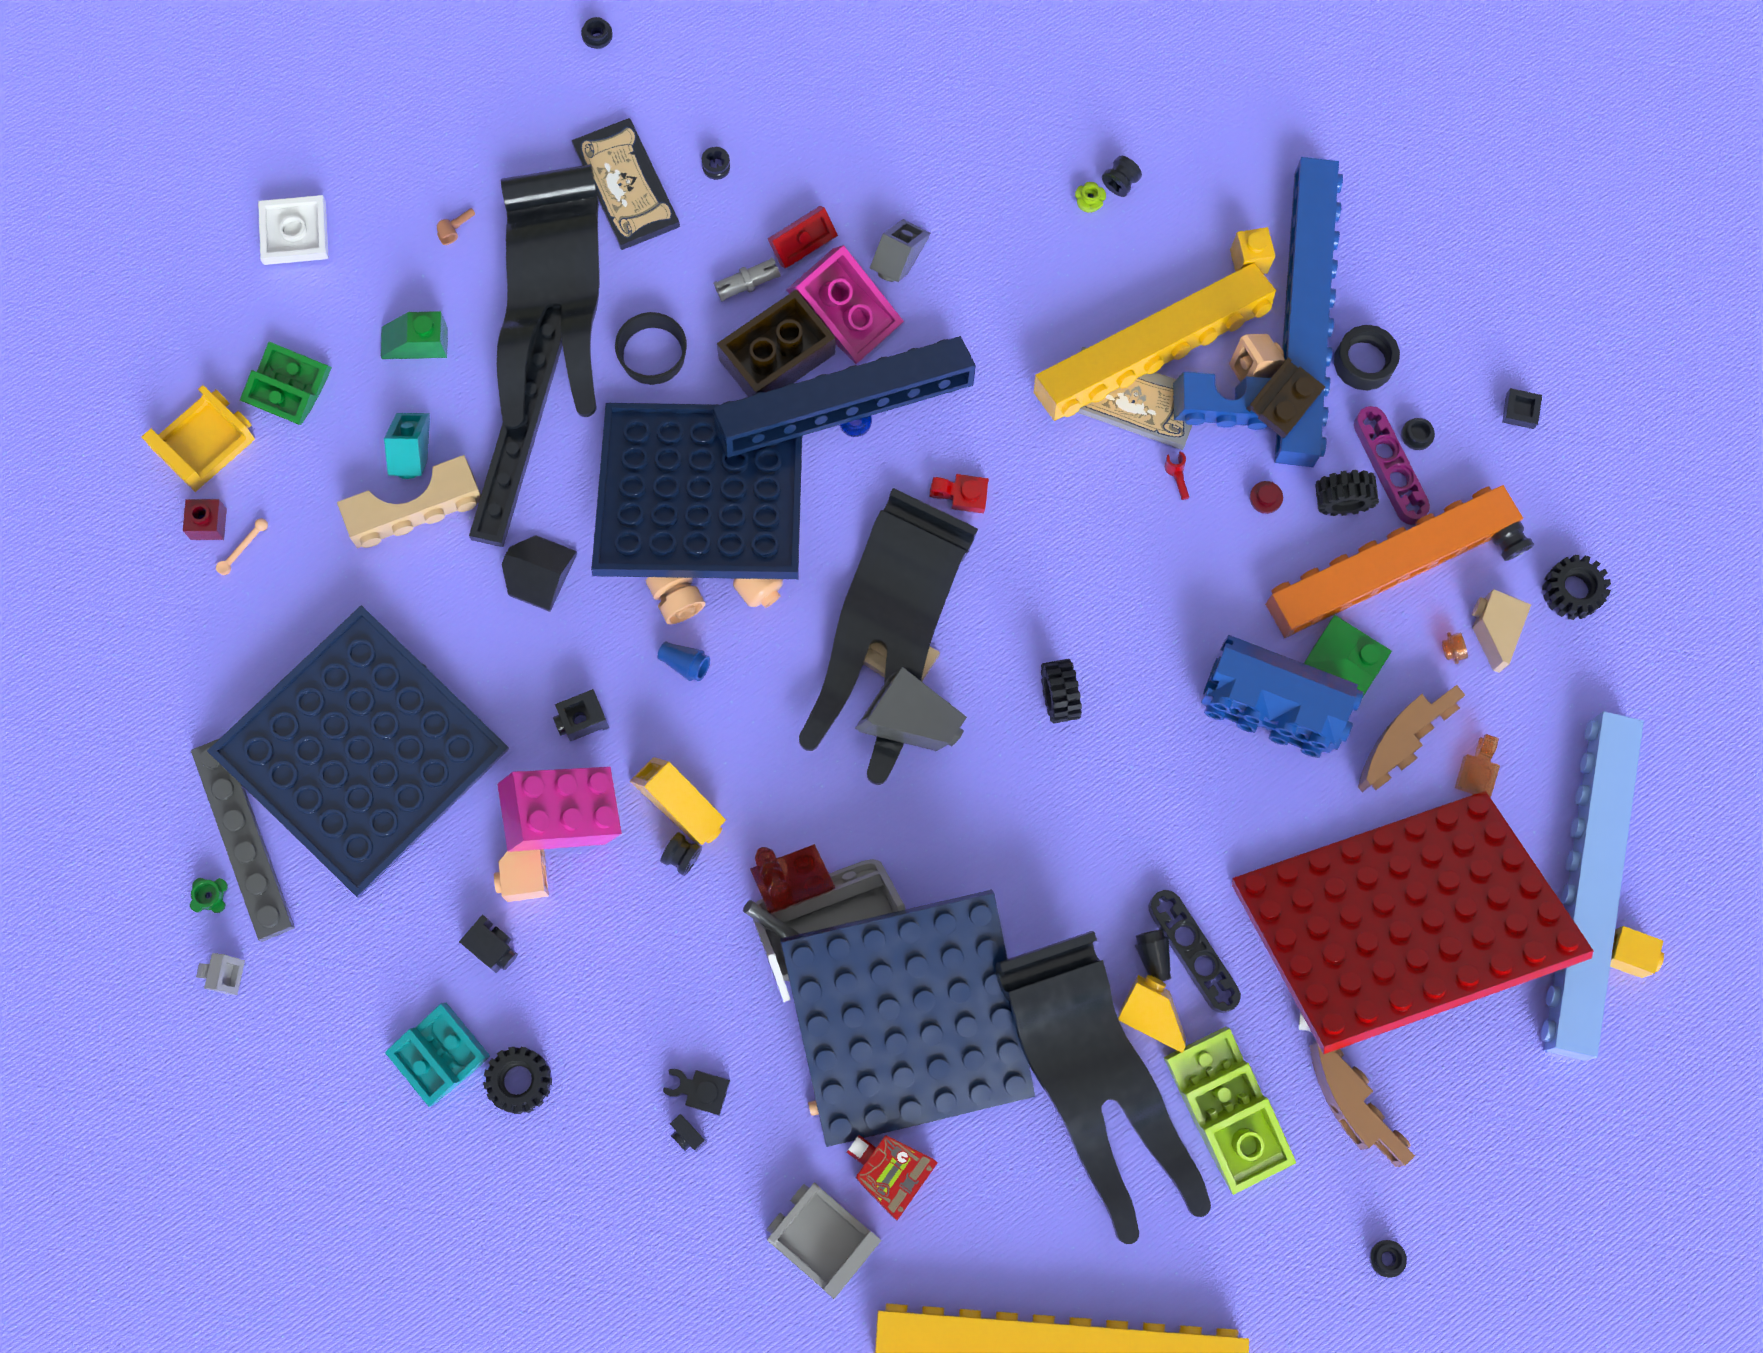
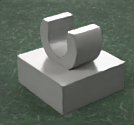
(222, 973)

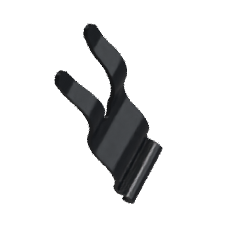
(549, 263)
(891, 603)
(1085, 1059)

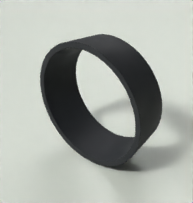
(644, 321)

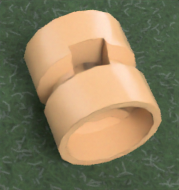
(677, 598)

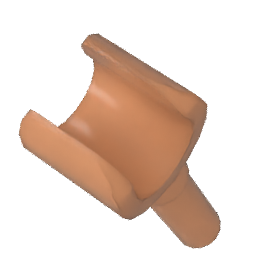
(446, 228)

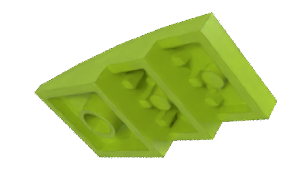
(1230, 1110)

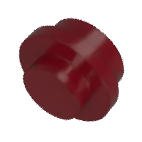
(1266, 497)

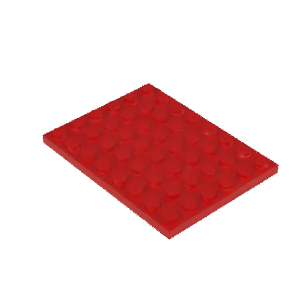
(1409, 921)

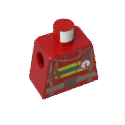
(891, 1172)

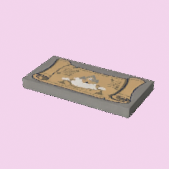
(1143, 409)

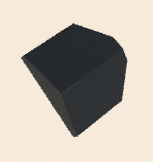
(537, 571)

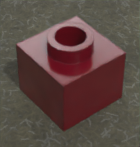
(211, 525)

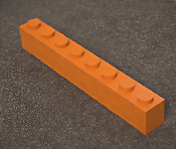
(1391, 561)

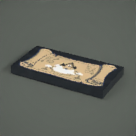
(626, 184)

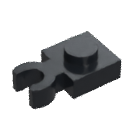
(704, 1091)

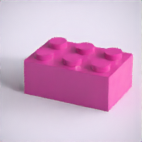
(559, 808)

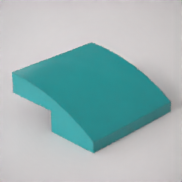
(437, 1054)

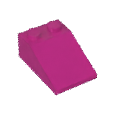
(847, 303)

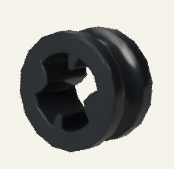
(715, 153)

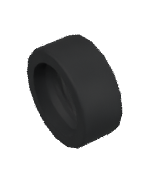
(1377, 337)

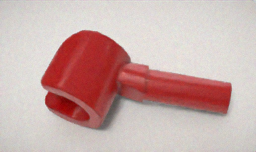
(1177, 471)

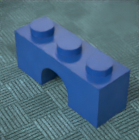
(1200, 402)

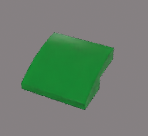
(285, 383)

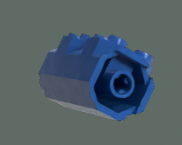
(1281, 695)

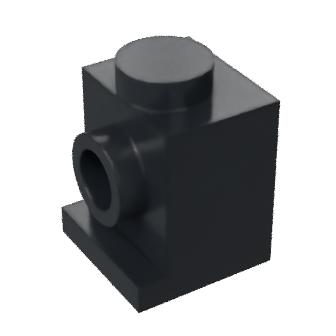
(582, 704)
(488, 945)

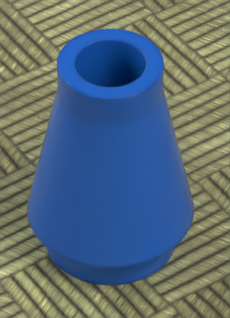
(686, 661)

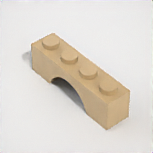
(449, 491)

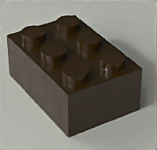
(777, 346)

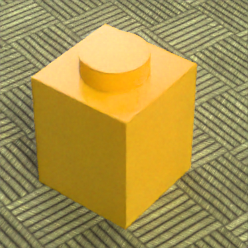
(1253, 247)
(1636, 952)

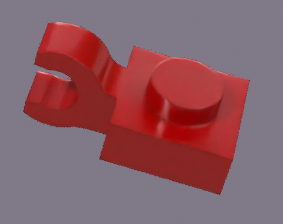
(966, 492)

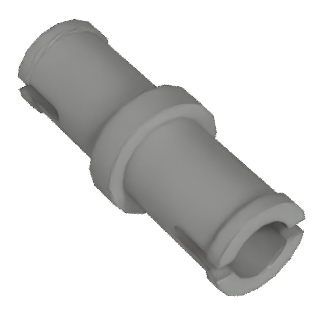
(747, 279)

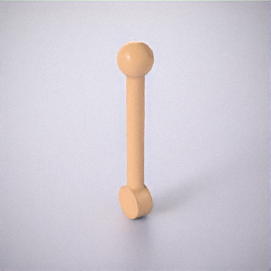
(224, 567)

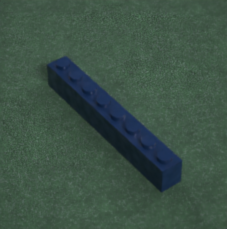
(843, 396)

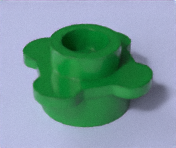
(201, 887)

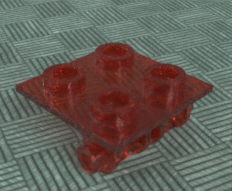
(790, 877)

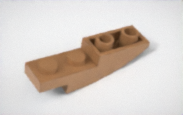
(1402, 737)
(1345, 1094)

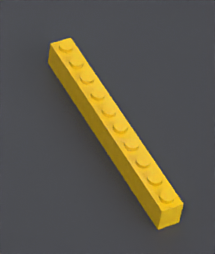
(969, 1333)

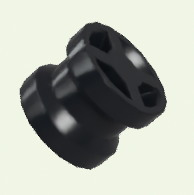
(1121, 176)
(1512, 541)
(681, 854)

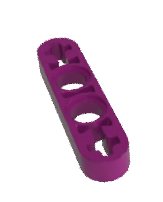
(1386, 466)

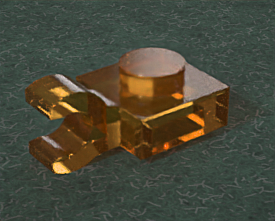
(1478, 772)

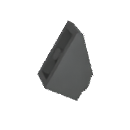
(898, 250)

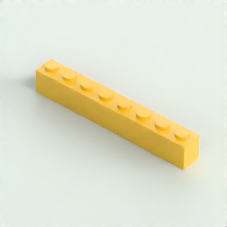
(1154, 342)

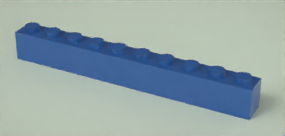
(1310, 299)

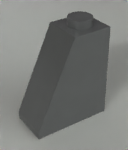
(912, 714)

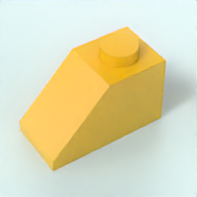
(1153, 1012)

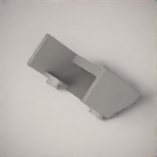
(860, 893)

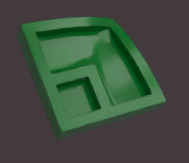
(1348, 654)

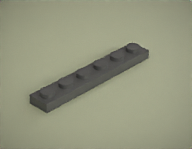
(244, 847)

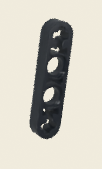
(1199, 948)

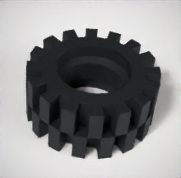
(1346, 493)
(1563, 599)
(1061, 691)
(502, 1064)

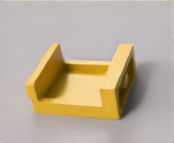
(201, 439)

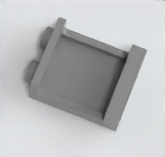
(822, 1239)

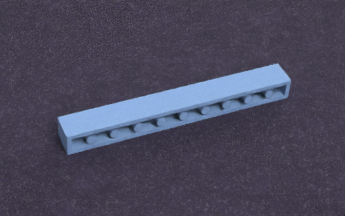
(1594, 882)

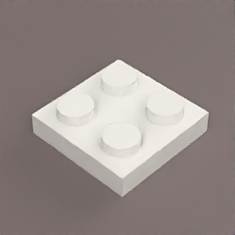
(293, 230)

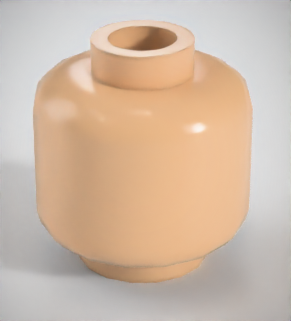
(758, 591)

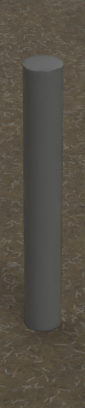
(768, 920)

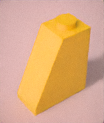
(679, 800)

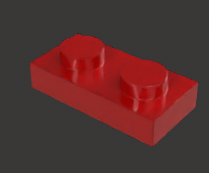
(802, 237)

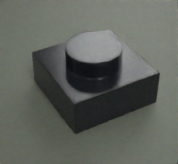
(1522, 408)
(686, 1135)

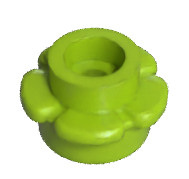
(1090, 204)

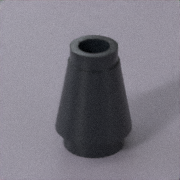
(1154, 953)

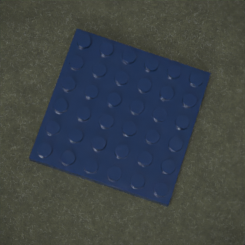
(684, 508)
(358, 751)
(906, 1017)

